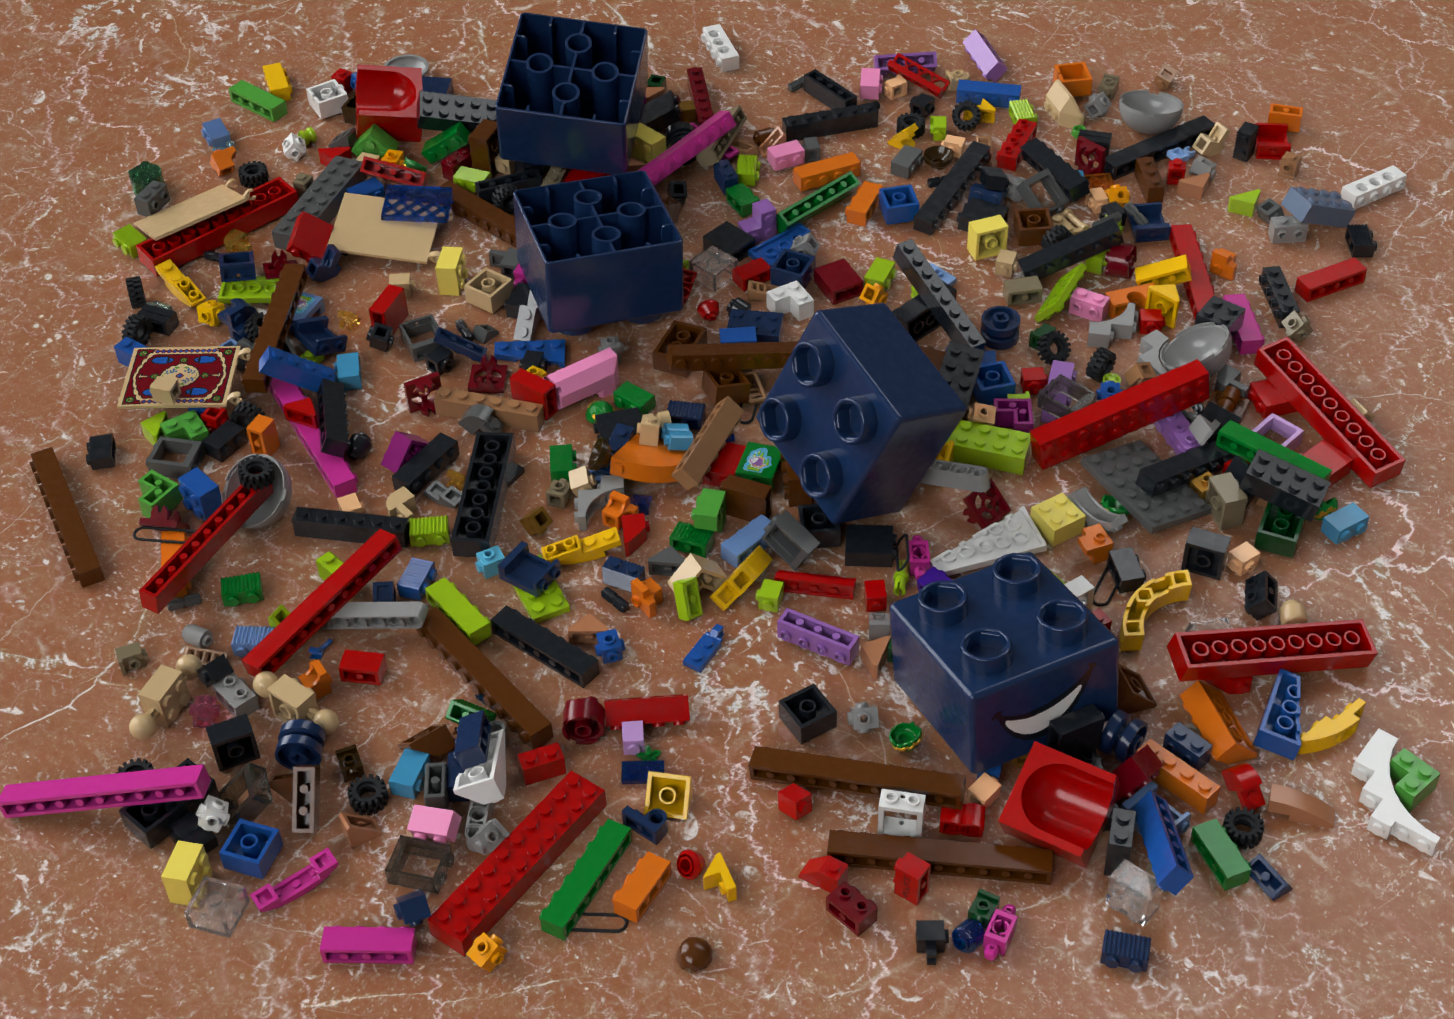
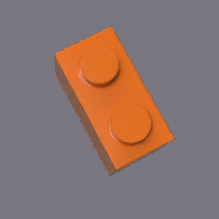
(1286, 115)
(263, 435)

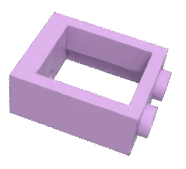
(1281, 426)

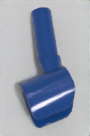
(317, 653)

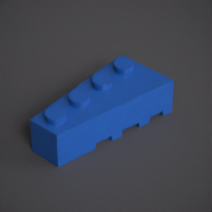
(1280, 721)

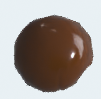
(694, 954)

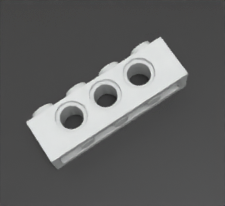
(720, 48)
(1374, 186)

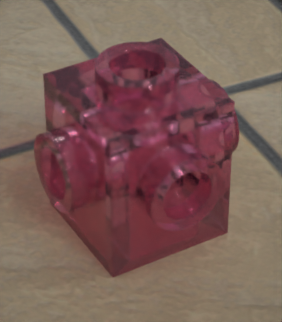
(204, 711)

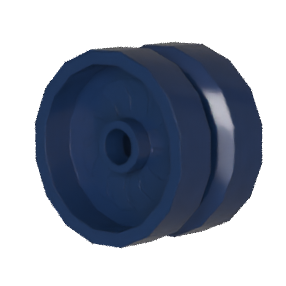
(1000, 327)
(1122, 736)
(300, 743)

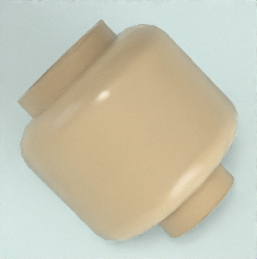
(1292, 613)

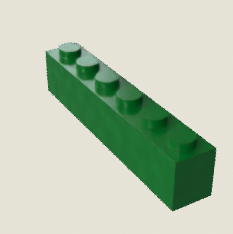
(817, 201)
(1246, 443)
(585, 879)

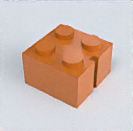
(1074, 77)

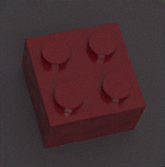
(1137, 771)

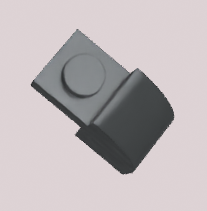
(505, 260)
(1230, 377)
(480, 417)

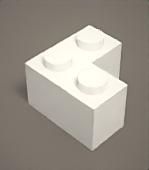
(792, 299)

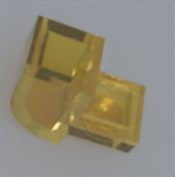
(237, 242)

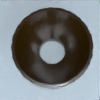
(938, 156)
(600, 455)

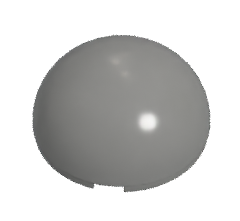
(1149, 111)
(1202, 341)
(276, 503)

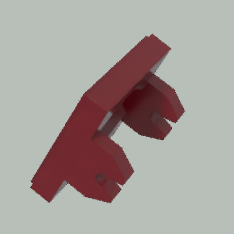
(1087, 147)
(273, 268)
(420, 384)
(478, 385)
(995, 498)
(163, 519)

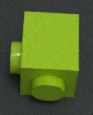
(770, 595)

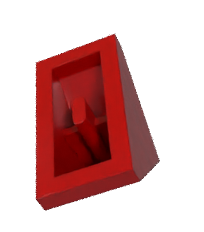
(327, 154)
(301, 413)

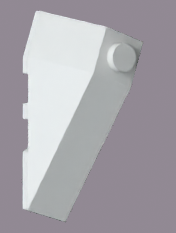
(488, 780)

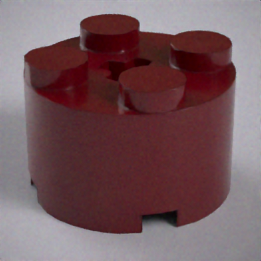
(1121, 261)
(583, 720)

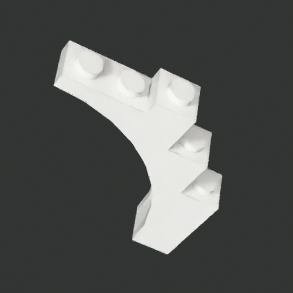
(1378, 793)

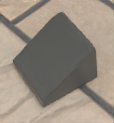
(484, 333)

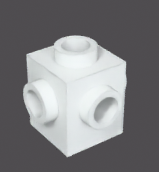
(294, 147)
(213, 814)

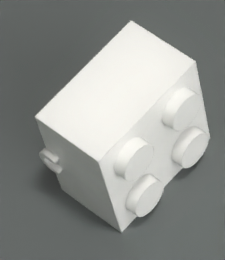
(327, 98)

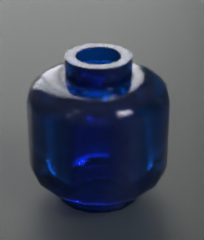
(968, 936)

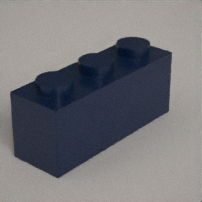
(472, 740)

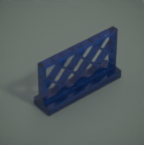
(417, 195)

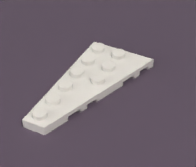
(1012, 535)

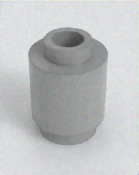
(197, 636)

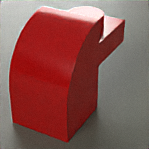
(1246, 783)

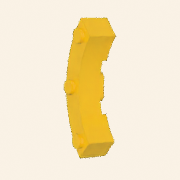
(1147, 599)

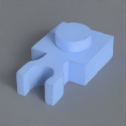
(1183, 154)

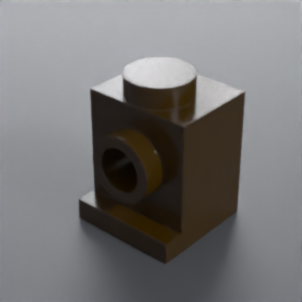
(349, 763)

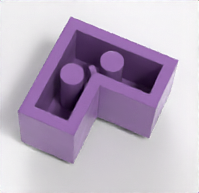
(762, 223)

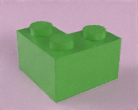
(374, 141)
(185, 426)
(158, 491)
(710, 510)
(1413, 778)

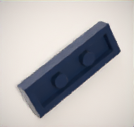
(459, 344)
(619, 437)

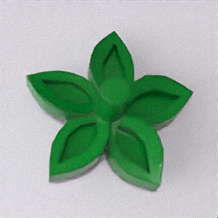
(649, 755)

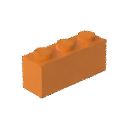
(863, 204)
(641, 887)

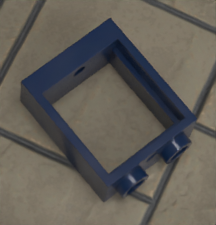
(237, 263)

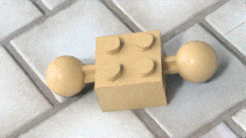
(164, 696)
(293, 700)

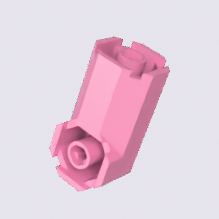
(586, 377)

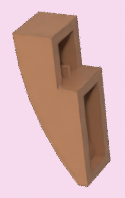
(1300, 806)

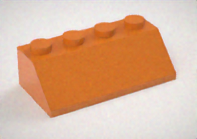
(1217, 723)

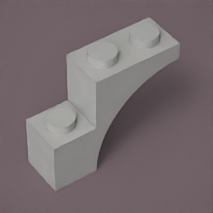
(527, 320)
(1120, 327)
(1150, 348)
(594, 499)
(1095, 512)

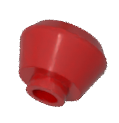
(708, 309)
(690, 864)

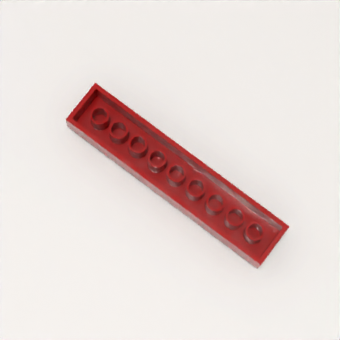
(272, 202)
(1329, 411)
(1119, 414)
(1269, 648)
(517, 862)

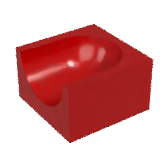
(389, 100)
(1060, 804)

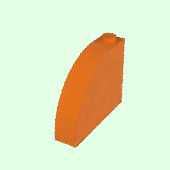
(645, 462)

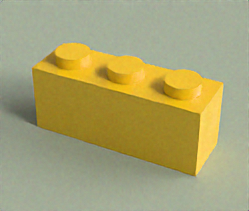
(277, 81)
(1165, 272)

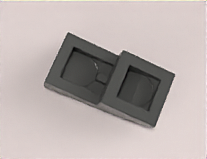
(443, 495)

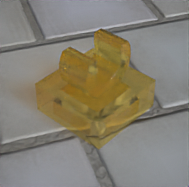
(348, 317)
(456, 478)

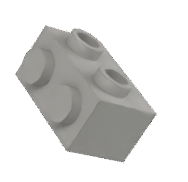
(1287, 230)
(236, 695)

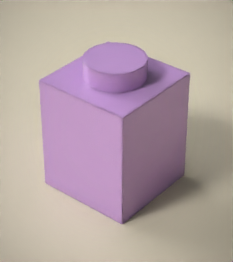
(633, 737)

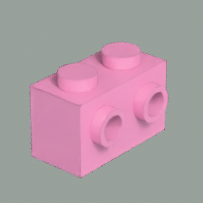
(870, 83)
(786, 155)
(1089, 304)
(434, 824)

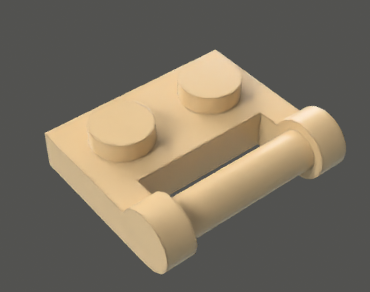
(1061, 219)

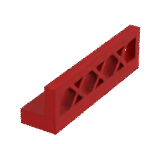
(916, 79)
(817, 584)

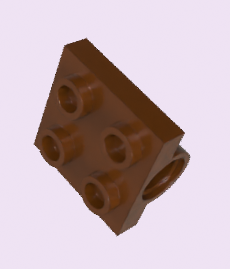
(1230, 400)

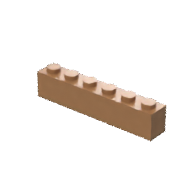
(511, 412)
(708, 443)

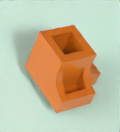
(223, 161)
(1223, 264)
(617, 505)
(1095, 543)
(646, 595)
(317, 679)

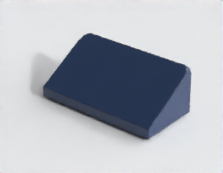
(1268, 878)

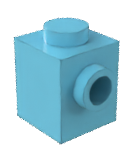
(488, 561)

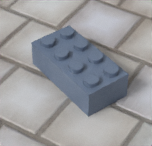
(1318, 207)

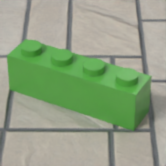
(258, 101)

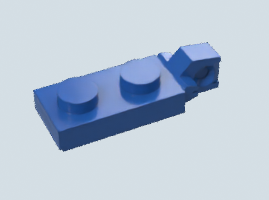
(705, 649)

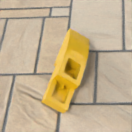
(180, 285)
(576, 550)
(741, 578)
(1332, 731)

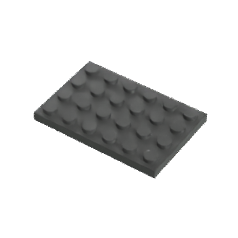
(1118, 472)

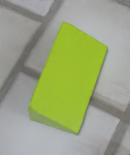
(687, 598)

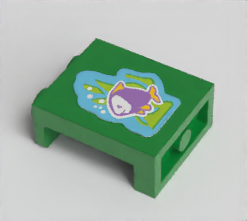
(759, 463)

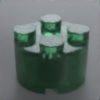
(143, 175)

